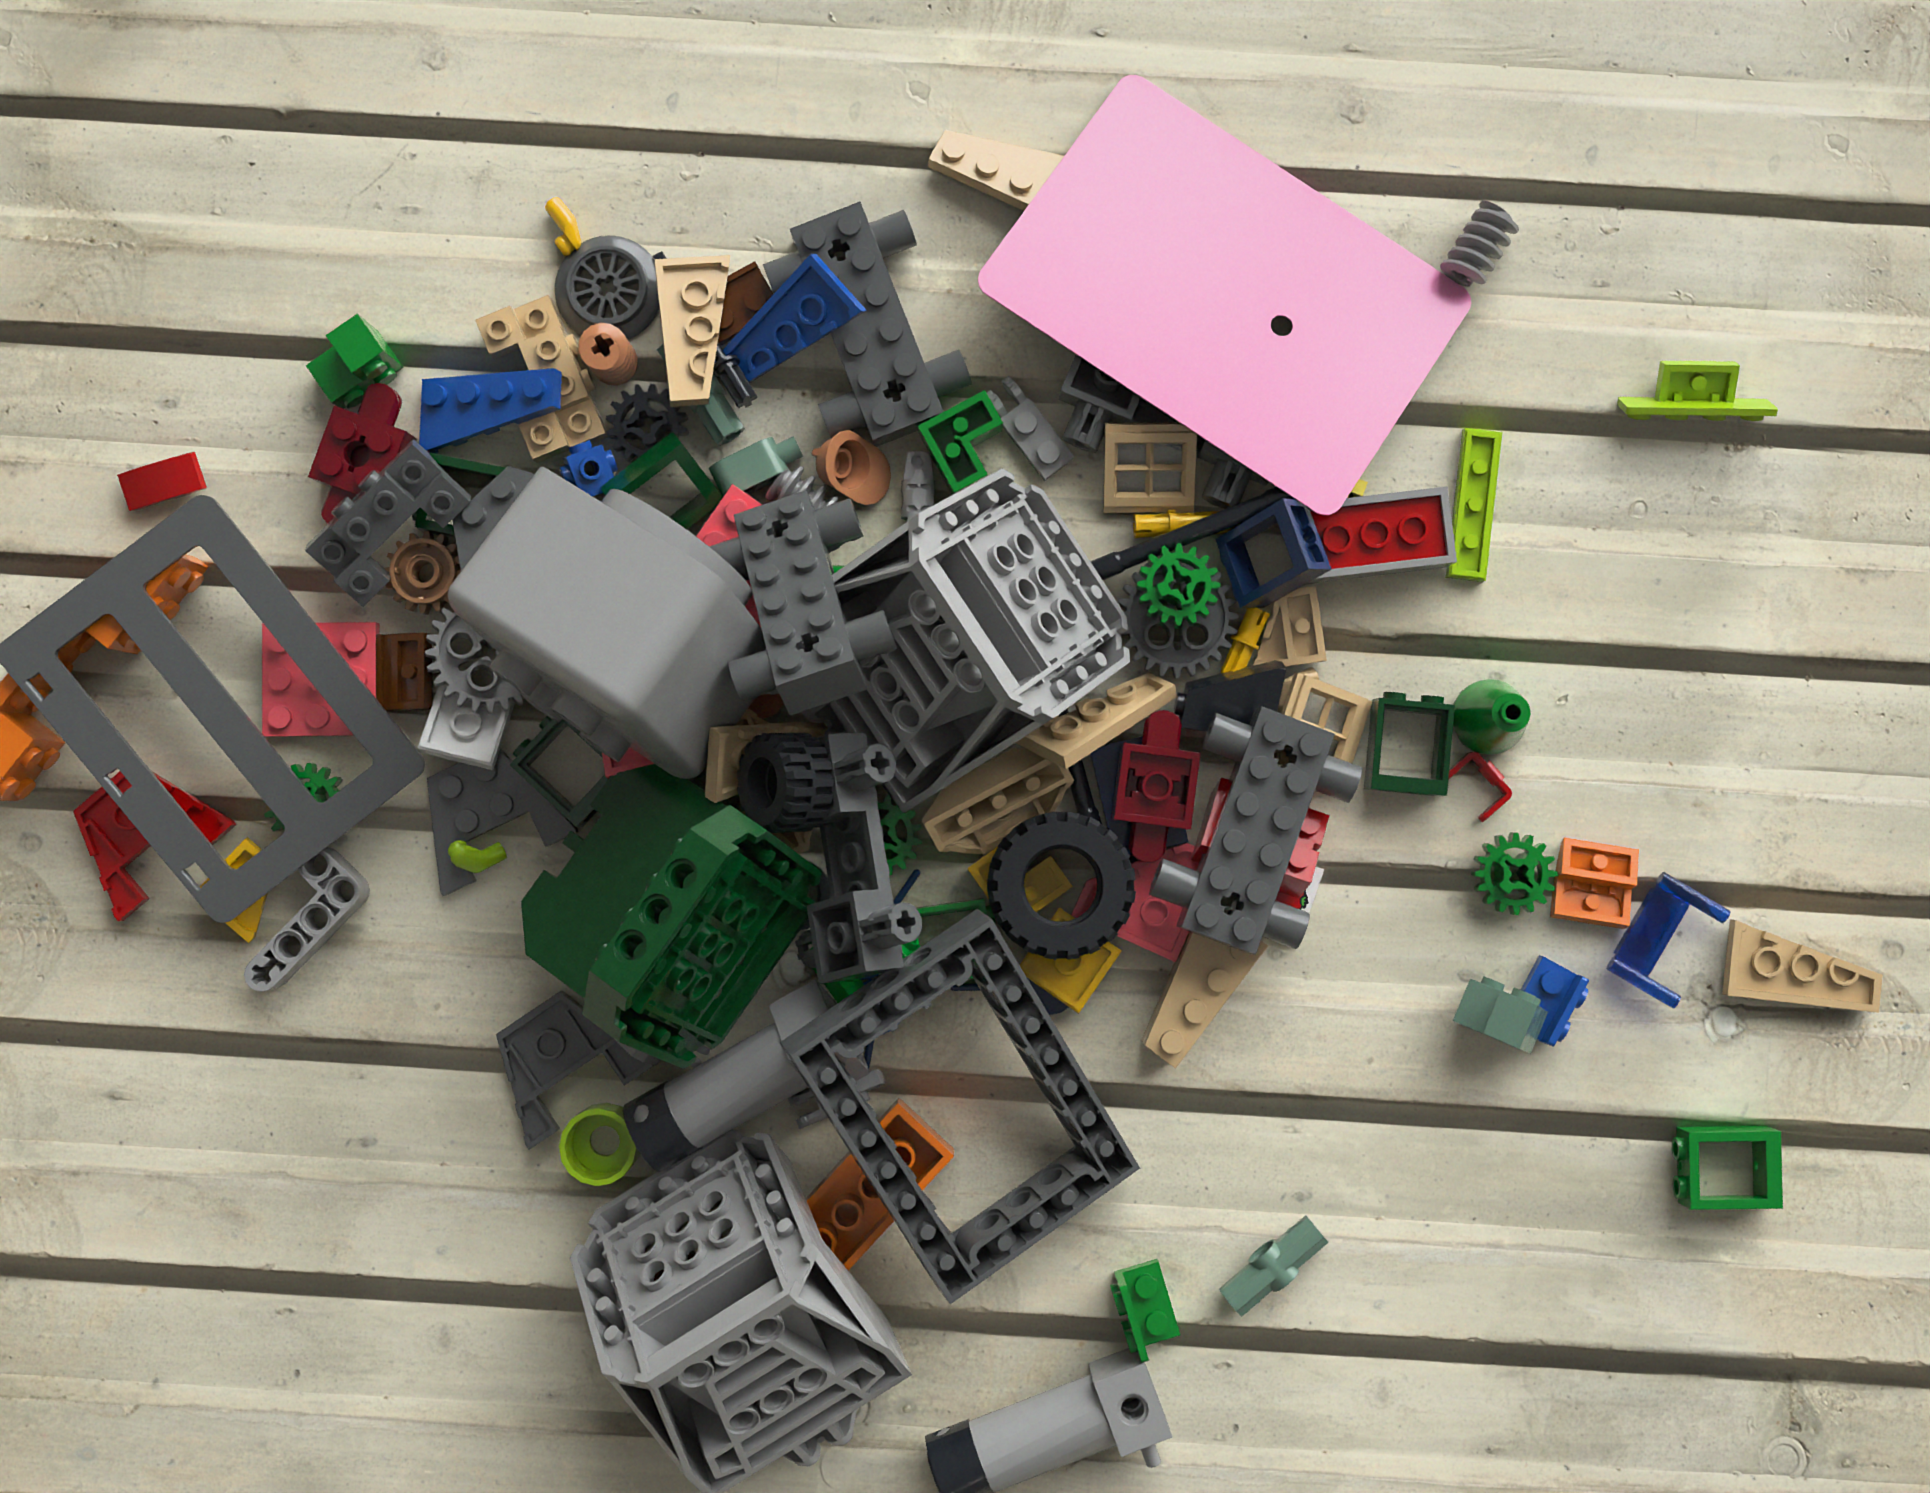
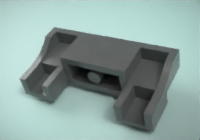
(376, 512)

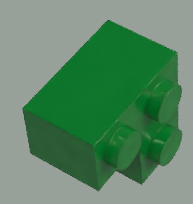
(353, 362)
(953, 436)

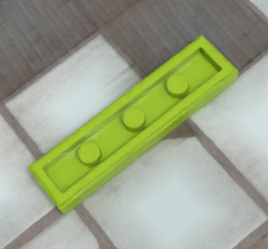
(1474, 503)

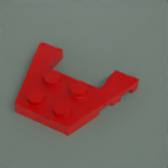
(118, 842)

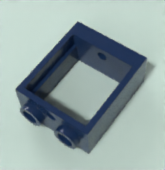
(1302, 544)

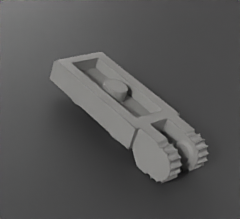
(1032, 432)

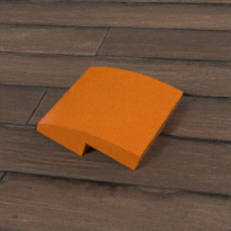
(1594, 883)

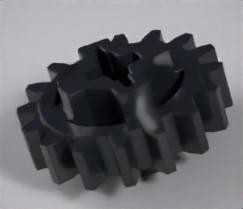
(631, 428)

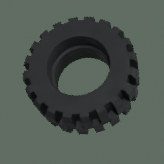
(1113, 893)

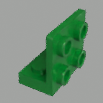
(1145, 1300)

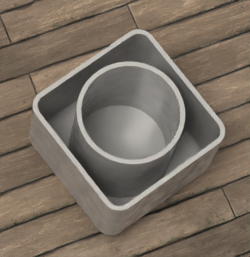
(611, 621)

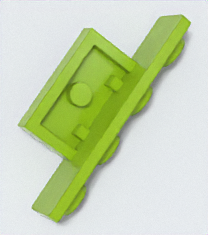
(1697, 389)

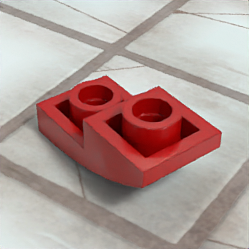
(162, 481)

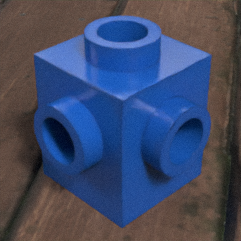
(601, 461)

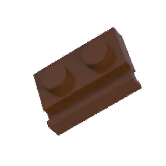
(743, 298)
(403, 671)

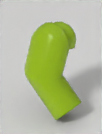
(475, 860)

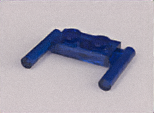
(1652, 931)

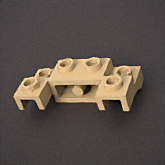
(545, 345)

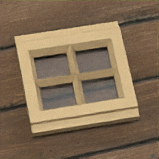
(1149, 467)
(1329, 710)

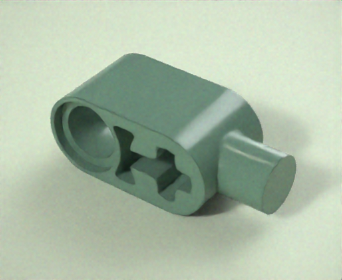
(755, 465)

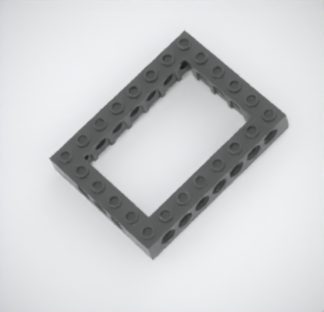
(1036, 1206)

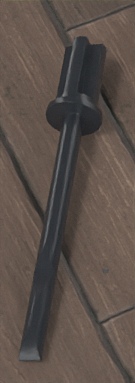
(729, 372)

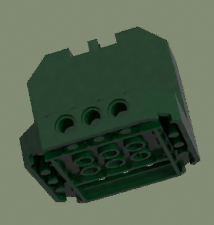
(665, 912)

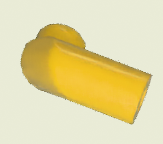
(567, 223)

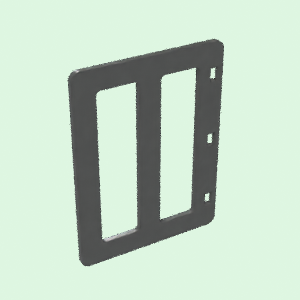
(121, 591)

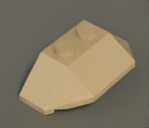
(994, 799)

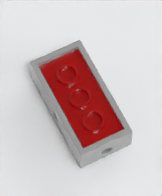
(1387, 534)

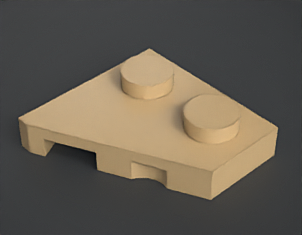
(1294, 630)

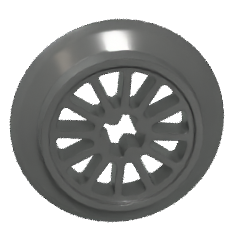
(638, 315)

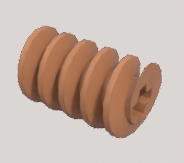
(597, 343)

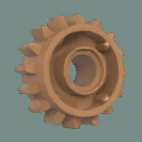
(407, 564)

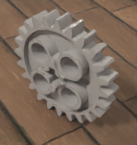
(460, 681)

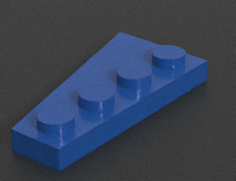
(794, 318)
(482, 403)

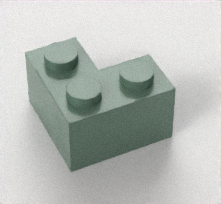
(1501, 1015)

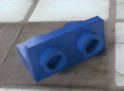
(1559, 995)

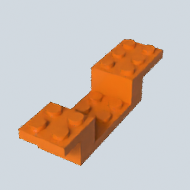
(29, 745)

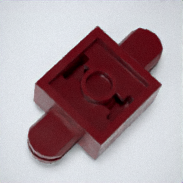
(358, 444)
(1155, 786)

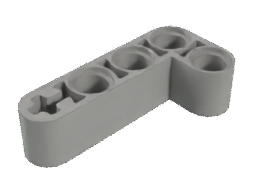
(303, 923)

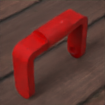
(1492, 775)

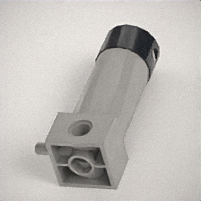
(729, 1087)
(1053, 1429)

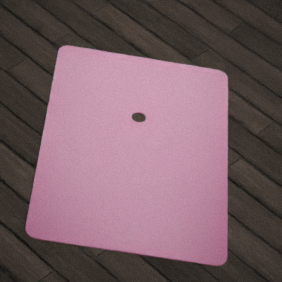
(1174, 252)

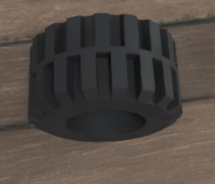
(785, 782)

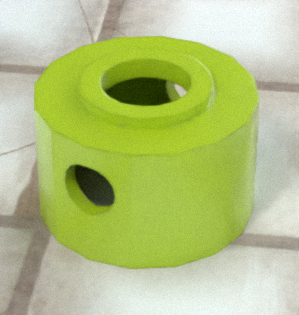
(582, 1159)

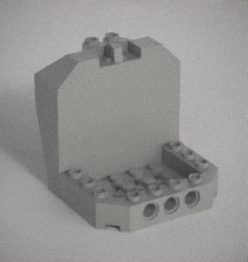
(970, 647)
(749, 1341)

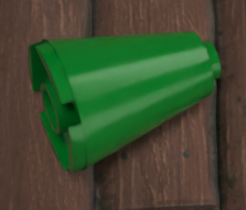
(1490, 716)

